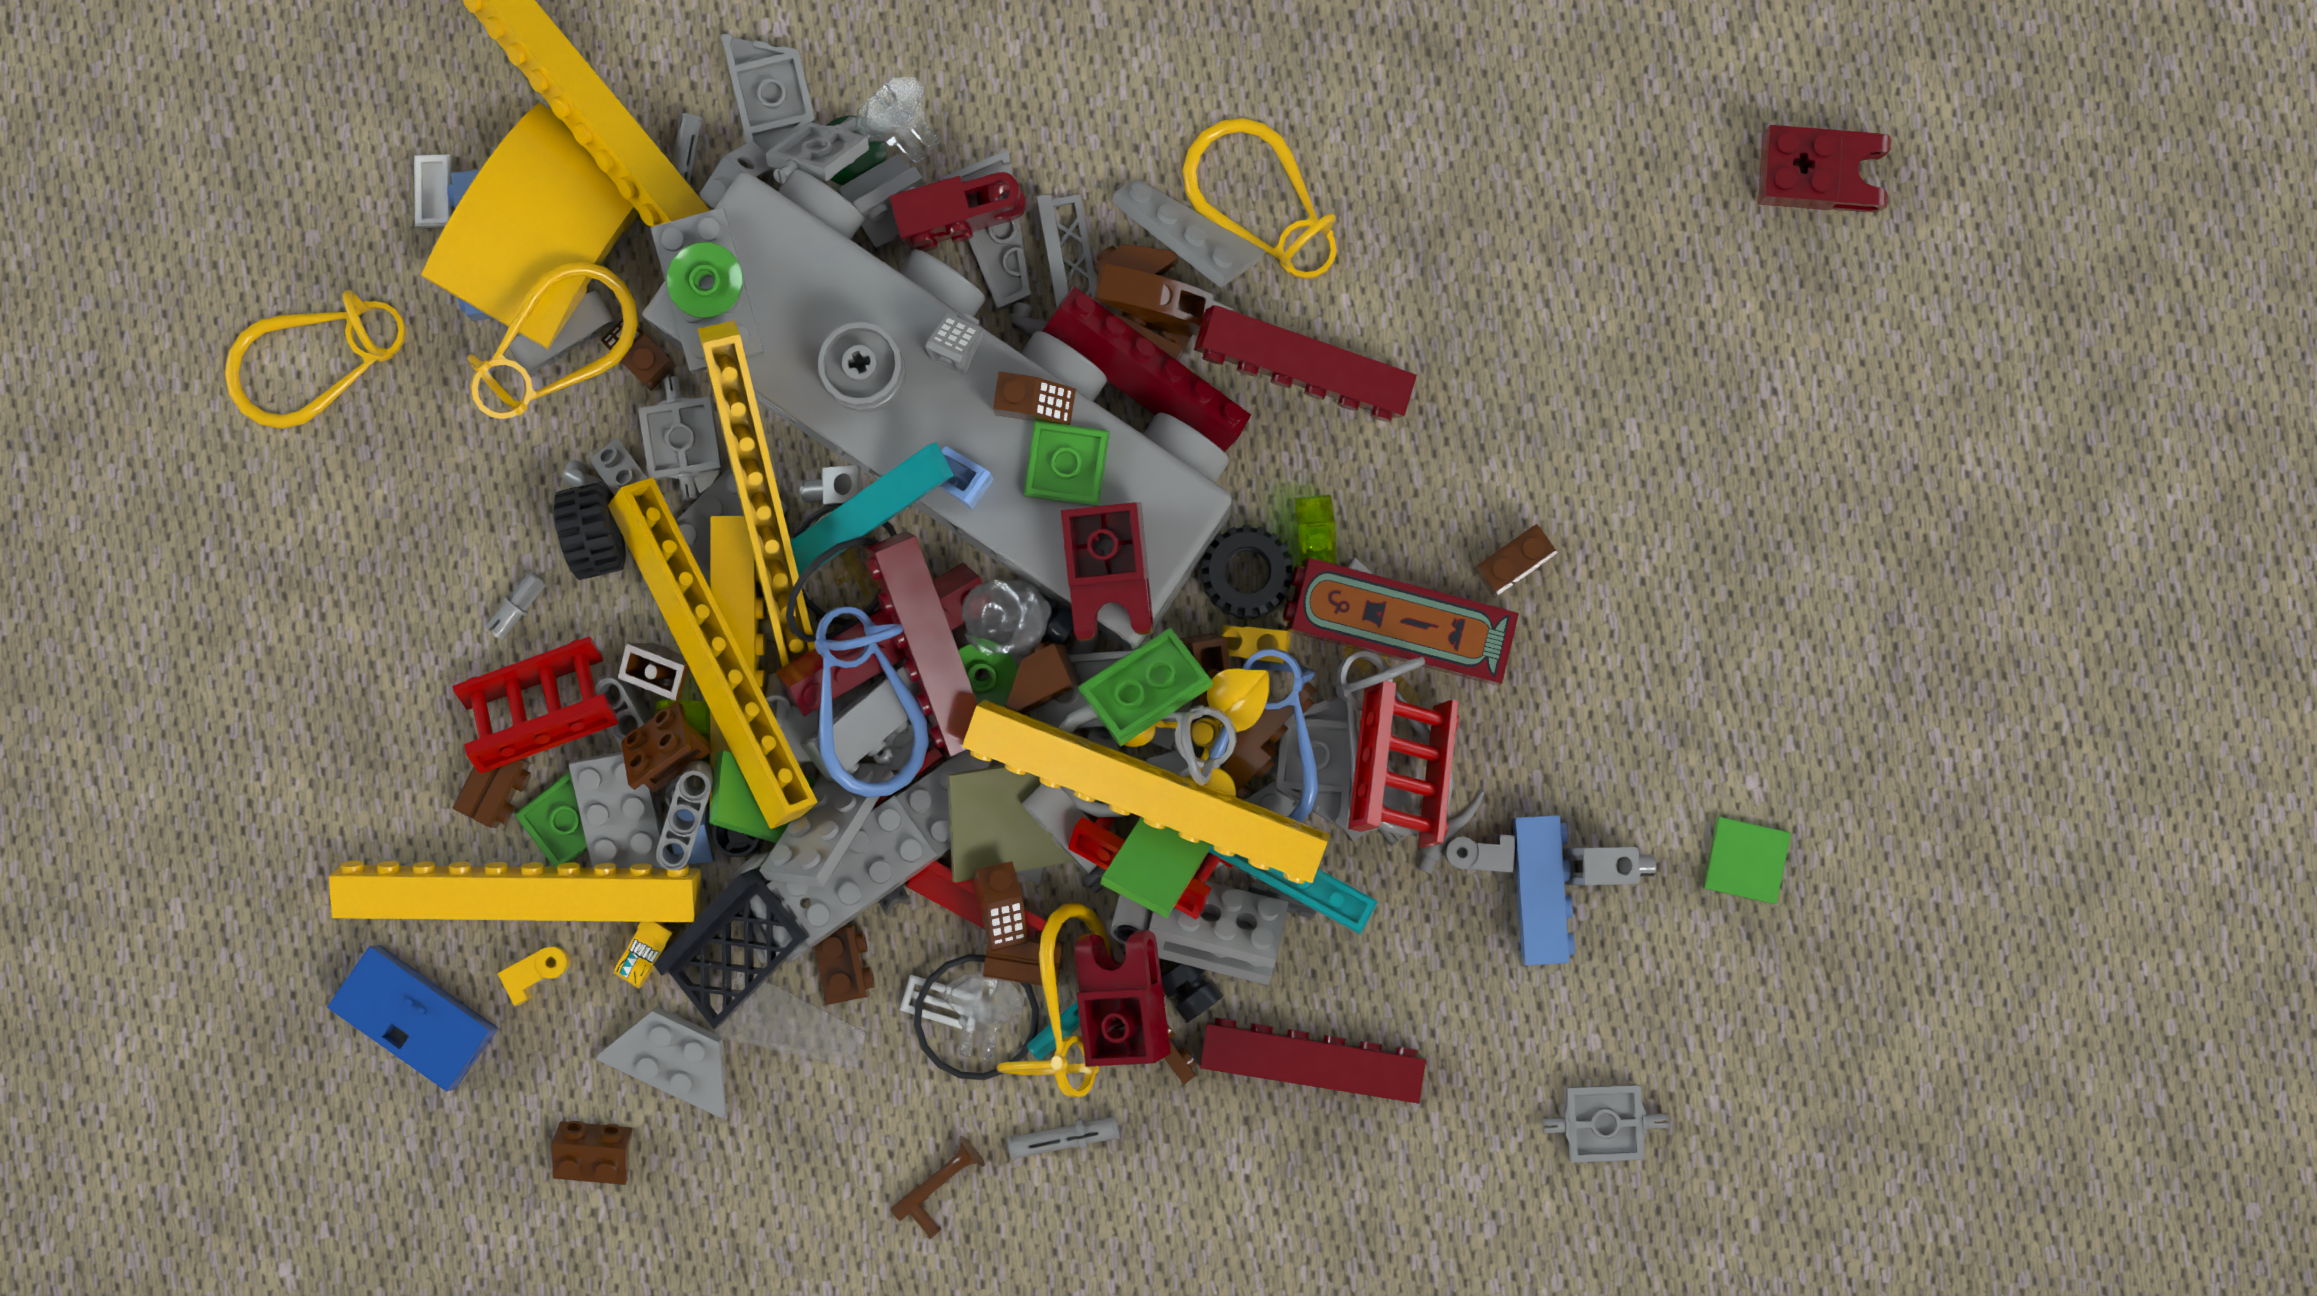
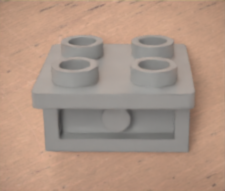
(871, 197)

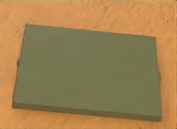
(993, 826)

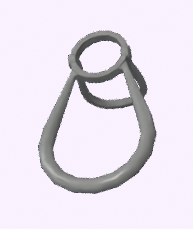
(1344, 691)
(1183, 744)

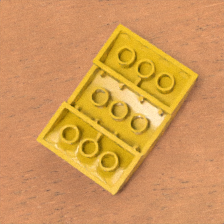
(524, 214)

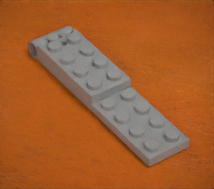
(885, 853)

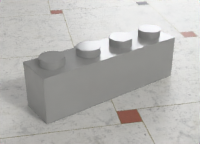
(864, 723)

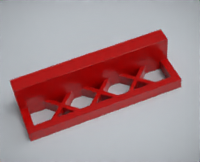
(959, 897)

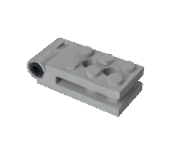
(1232, 935)

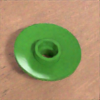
(691, 267)
(1001, 675)

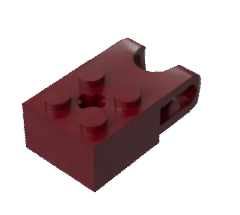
(1831, 169)
(955, 209)
(1108, 578)
(1120, 993)

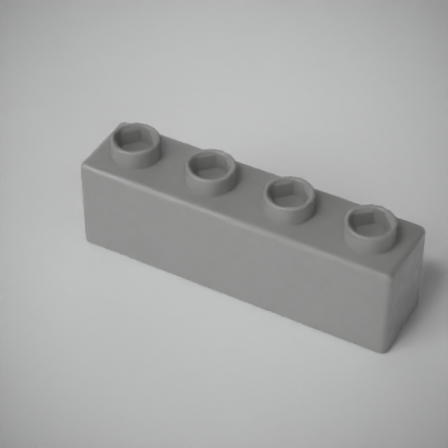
(814, 279)

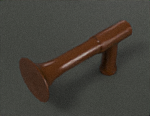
(912, 1201)

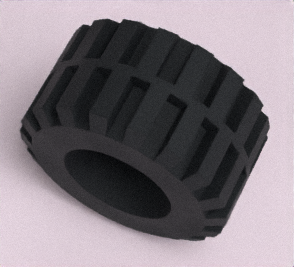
(588, 531)
(1253, 540)

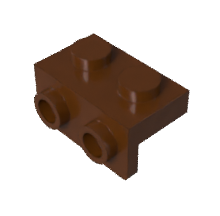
(591, 1152)

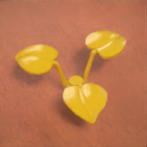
(1241, 697)

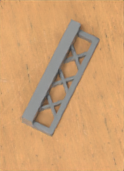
(1054, 245)

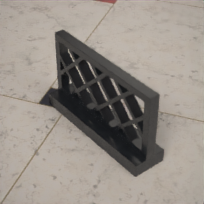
(718, 920)

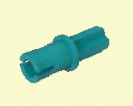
(1045, 1041)

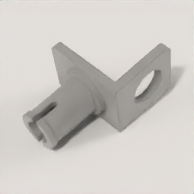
(836, 487)

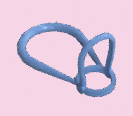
(1302, 675)
(910, 704)

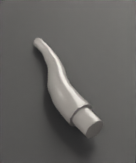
(1433, 853)

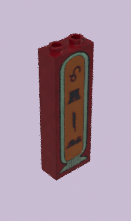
(1400, 621)

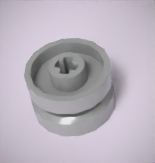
(850, 347)

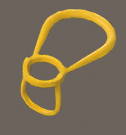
(1288, 161)
(528, 305)
(280, 322)
(1058, 1064)

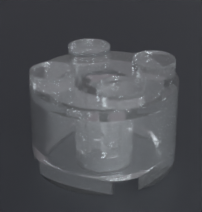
(1005, 617)

